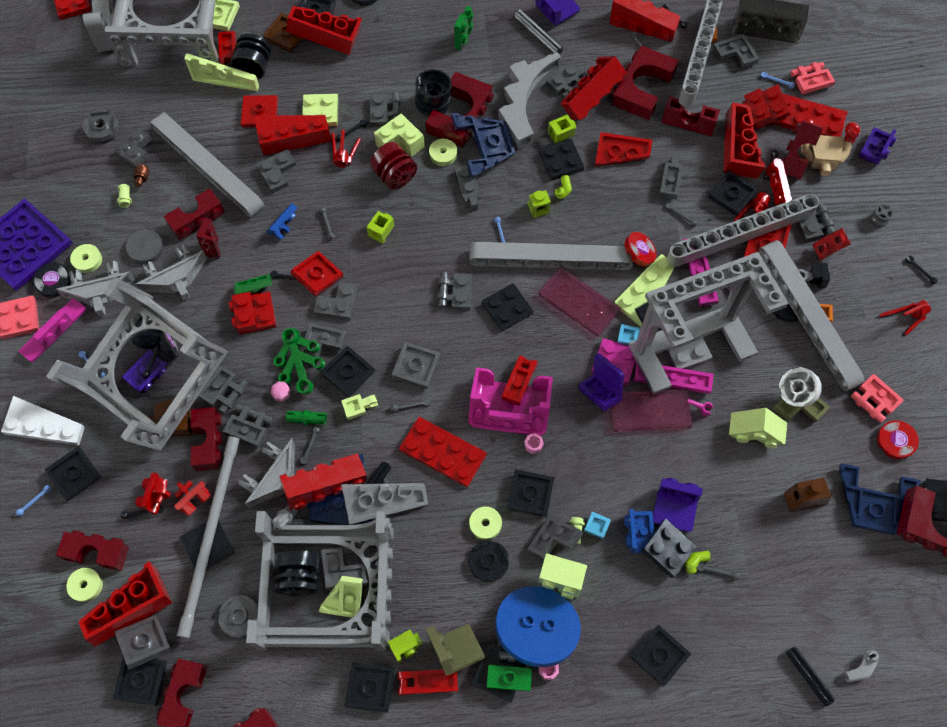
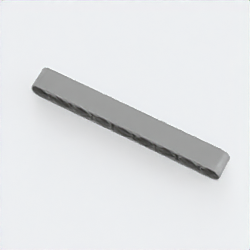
(700, 53)
(207, 164)
(737, 236)
(550, 256)
(812, 316)

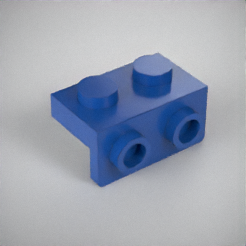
(640, 529)

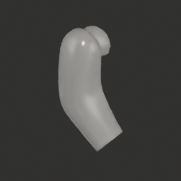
(865, 668)

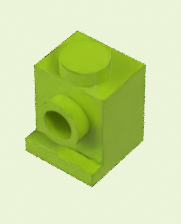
(561, 129)
(539, 199)
(380, 226)
(405, 645)

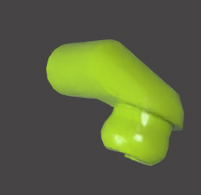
(565, 189)
(694, 559)

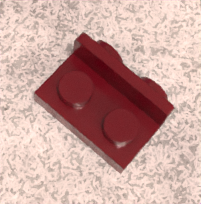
(208, 239)

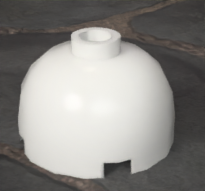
(800, 387)

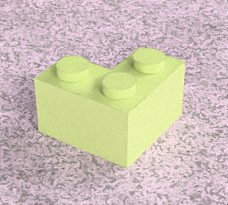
(402, 132)
(758, 425)
(564, 575)

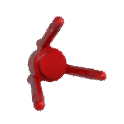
(341, 157)
(760, 202)
(917, 310)

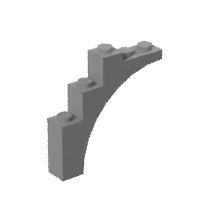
(524, 80)

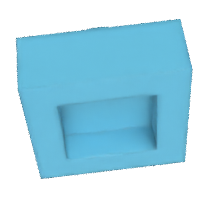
(627, 334)
(597, 525)

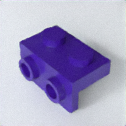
(877, 145)
(134, 374)

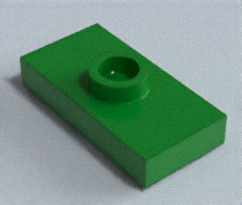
(253, 285)
(509, 678)

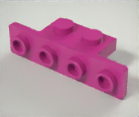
(52, 330)

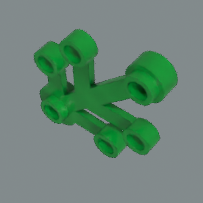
(296, 359)

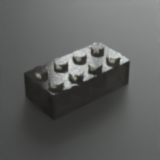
(771, 20)

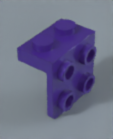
(558, 10)
(605, 385)
(677, 503)

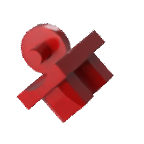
(831, 244)
(198, 491)
(154, 493)

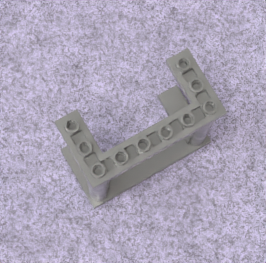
(122, 36)
(741, 276)
(138, 303)
(376, 533)

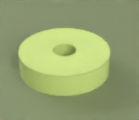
(439, 146)
(82, 252)
(485, 514)
(93, 587)

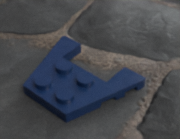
(492, 140)
(873, 508)
(332, 509)

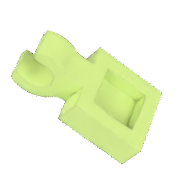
(356, 406)

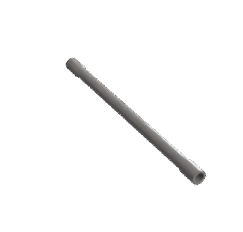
(188, 616)

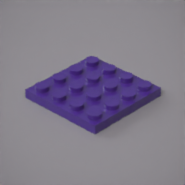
(27, 243)

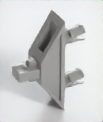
(176, 277)
(92, 291)
(270, 485)

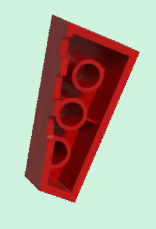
(644, 18)
(323, 28)
(593, 87)
(290, 132)
(740, 143)
(321, 481)
(131, 603)

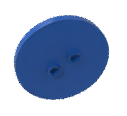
(537, 626)

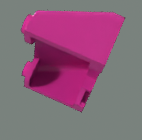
(492, 413)

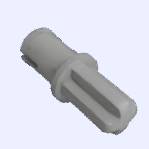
(283, 517)

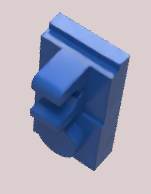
(287, 215)

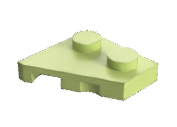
(344, 598)

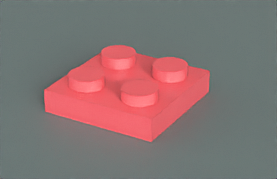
(18, 317)

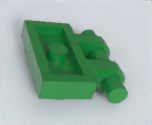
(463, 27)

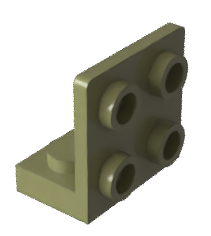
(455, 648)

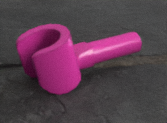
(701, 406)

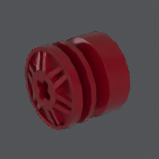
(393, 165)

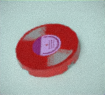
(640, 248)
(898, 439)

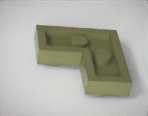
(813, 411)

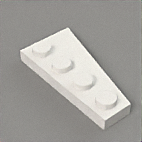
(38, 423)

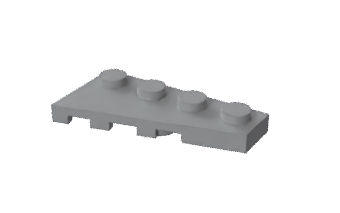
(365, 500)

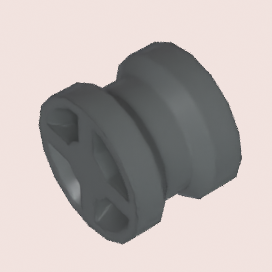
(881, 211)

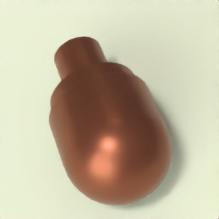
(141, 174)

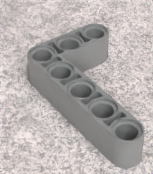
(96, 23)

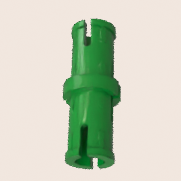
(306, 417)

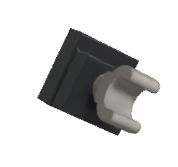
(818, 274)

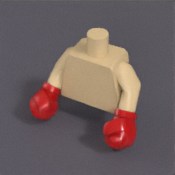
(830, 150)

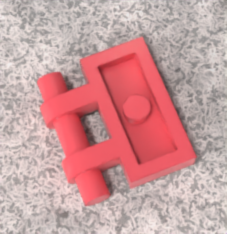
(814, 81)
(878, 393)

